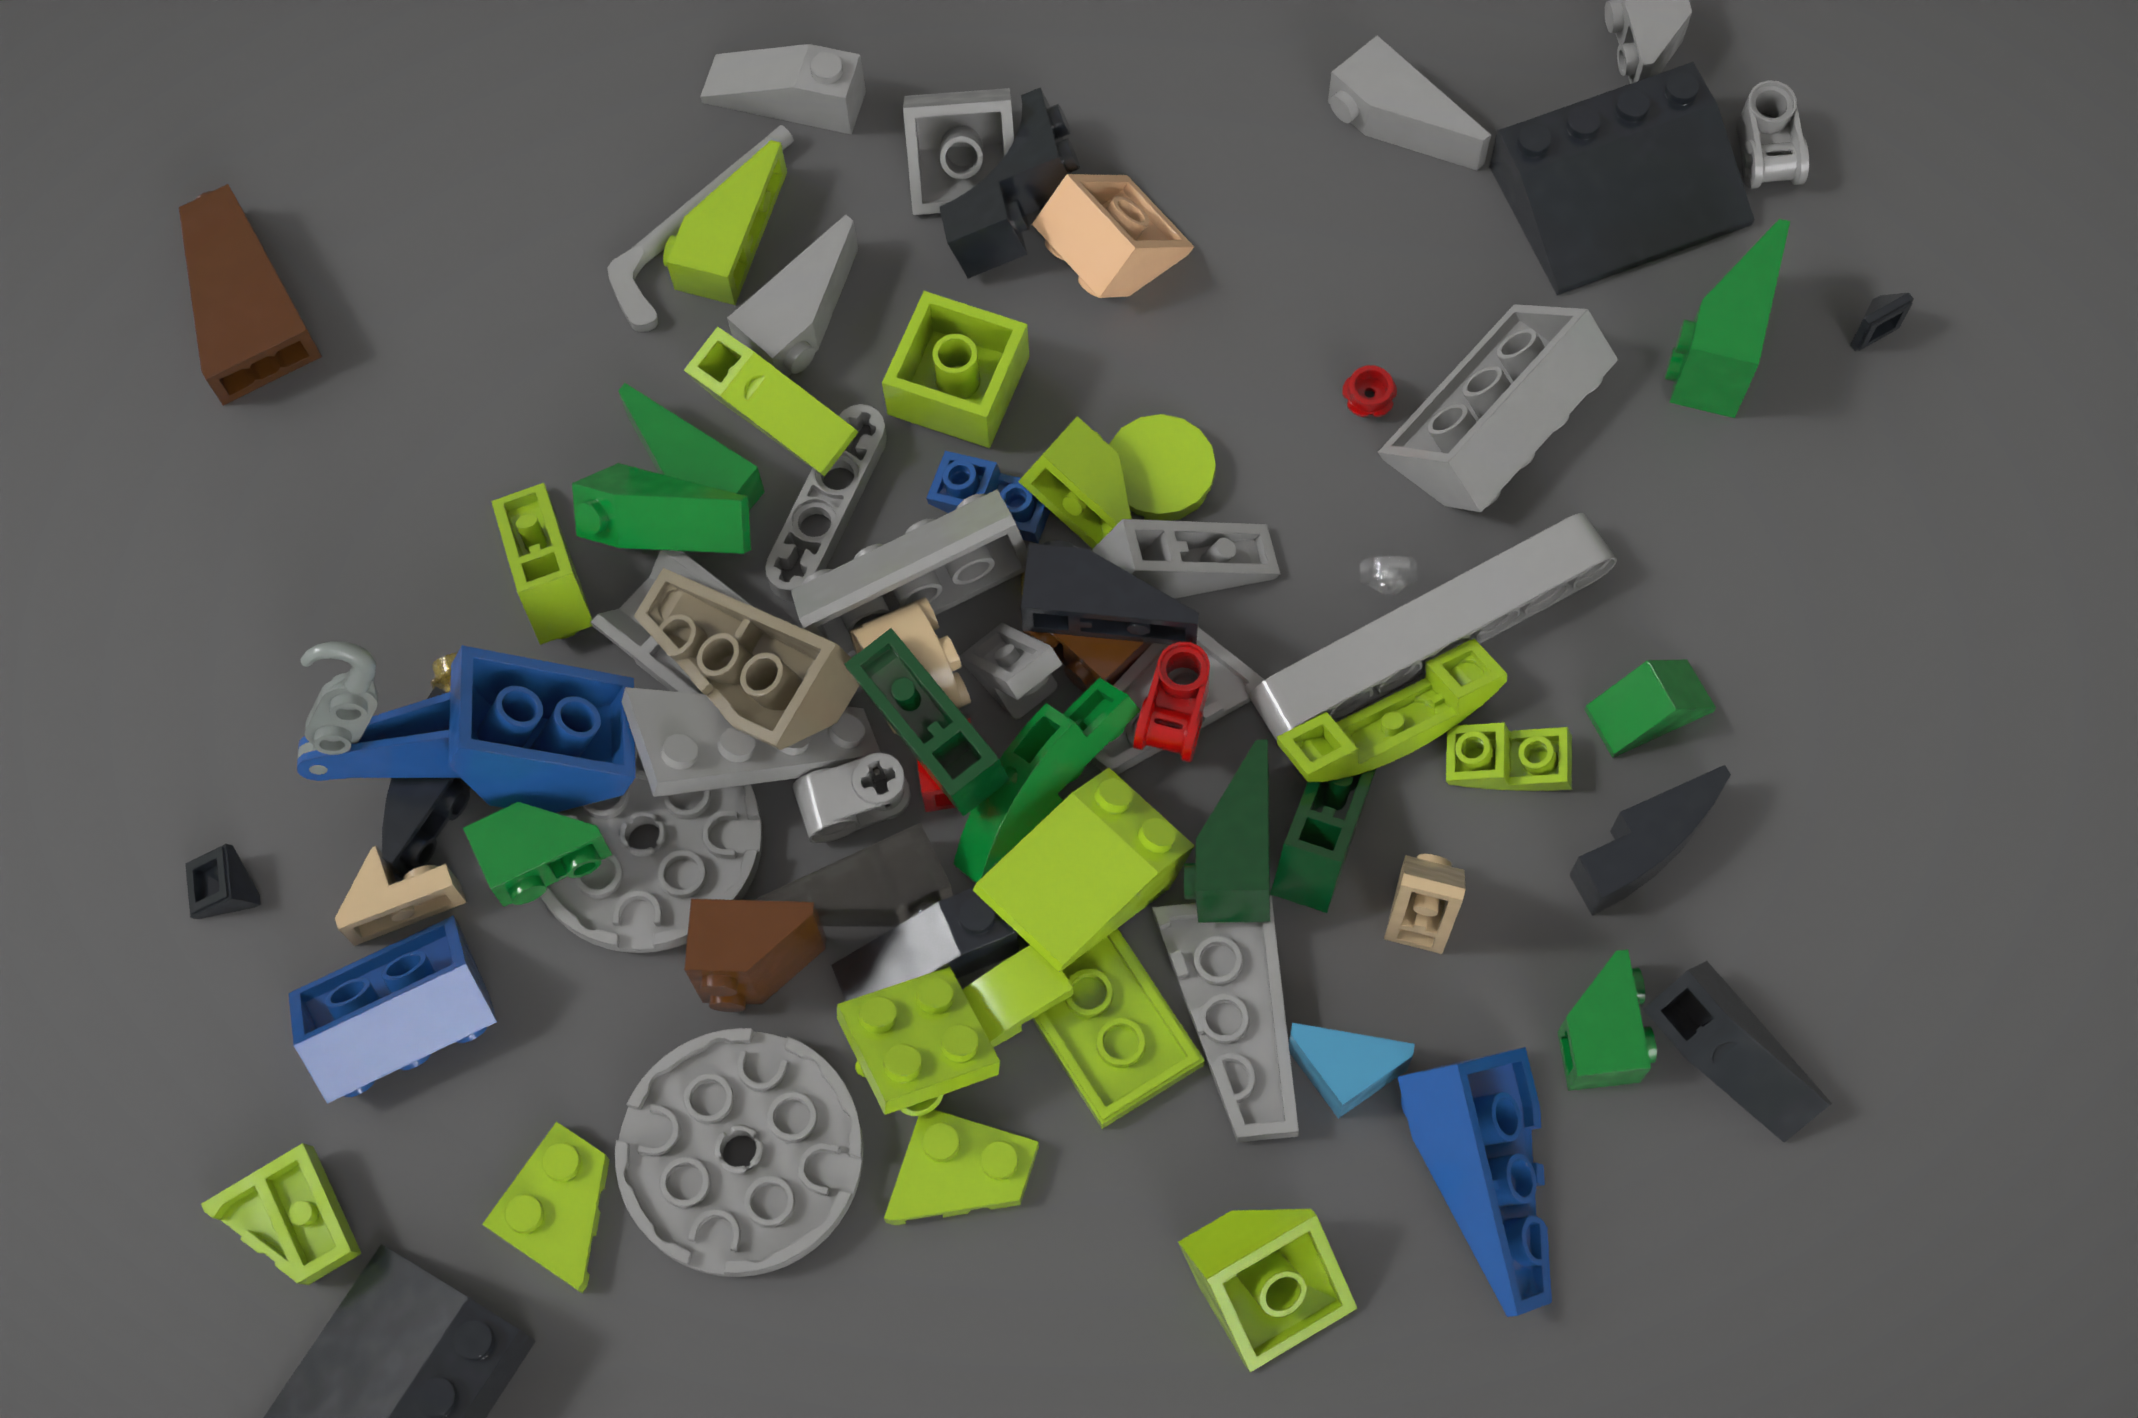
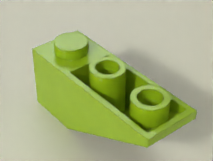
(770, 401)

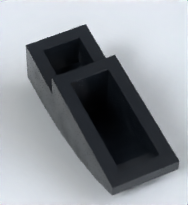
(1645, 840)

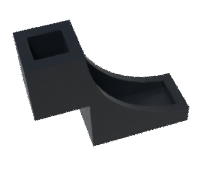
(989, 219)

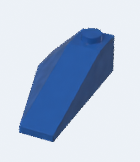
(1477, 1143)

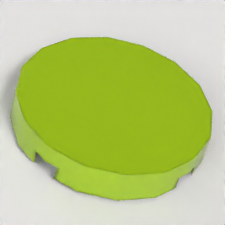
(1164, 466)

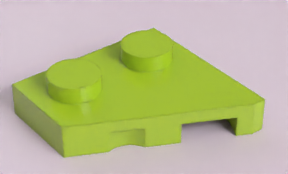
(289, 1216)

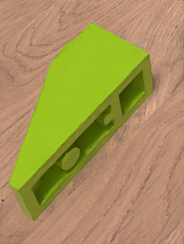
(725, 229)
(541, 564)

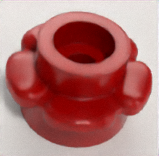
(1370, 379)

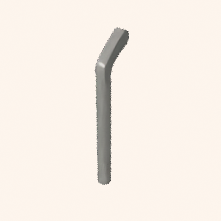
(625, 268)

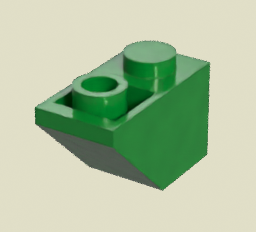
(532, 848)
(1604, 1031)

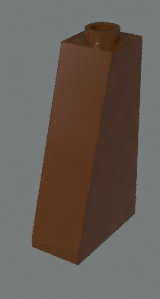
(239, 304)

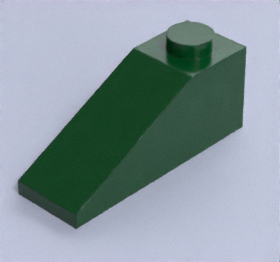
(928, 722)
(1320, 840)
(1234, 849)

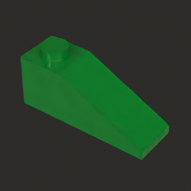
(686, 451)
(659, 512)

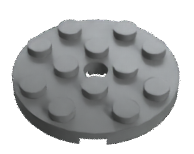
(644, 896)
(726, 1215)

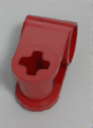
(1174, 712)

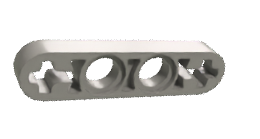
(834, 504)

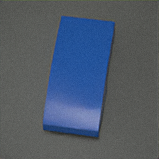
(965, 476)

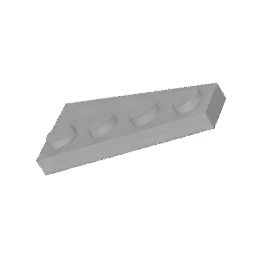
(694, 748)
(1239, 1015)

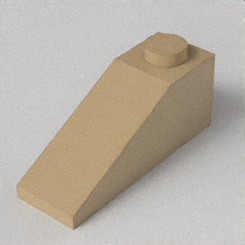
(1426, 902)

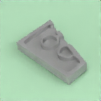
(1228, 690)

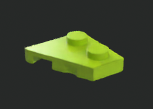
(959, 1168)
(554, 1205)

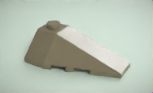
(750, 664)

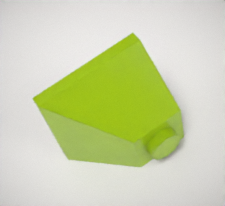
(1268, 1279)

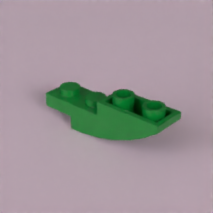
(1040, 764)

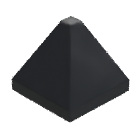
(1882, 318)
(219, 884)

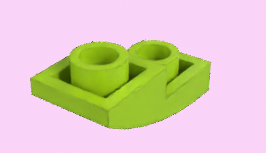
(1509, 760)
(1016, 993)

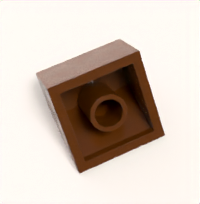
(748, 948)

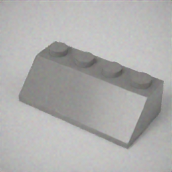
(1500, 404)
(935, 559)

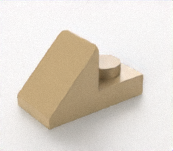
(382, 905)

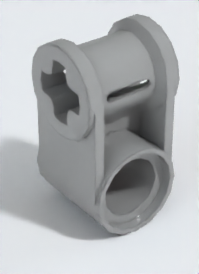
(1772, 146)
(846, 799)

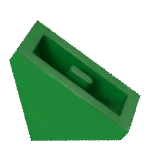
(1648, 704)

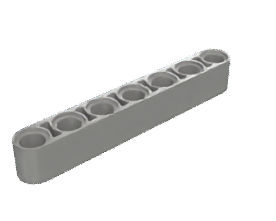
(1465, 608)

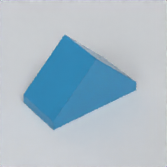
(1346, 1064)

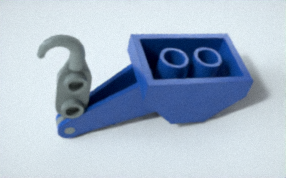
(504, 728)

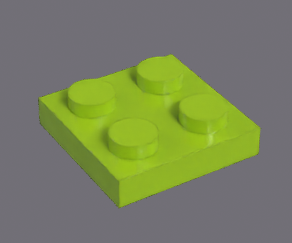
(917, 1040)

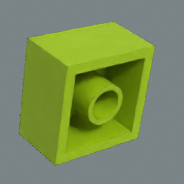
(956, 369)

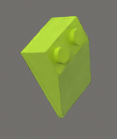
(1085, 869)

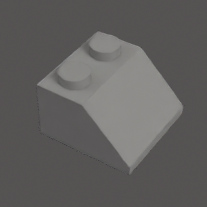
(954, 142)

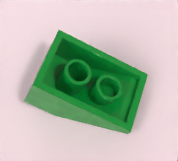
(1726, 339)

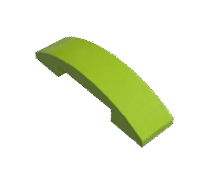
(1398, 724)

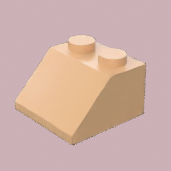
(1109, 234)

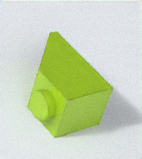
(1081, 482)

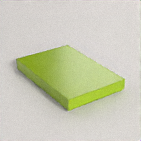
(1116, 1032)

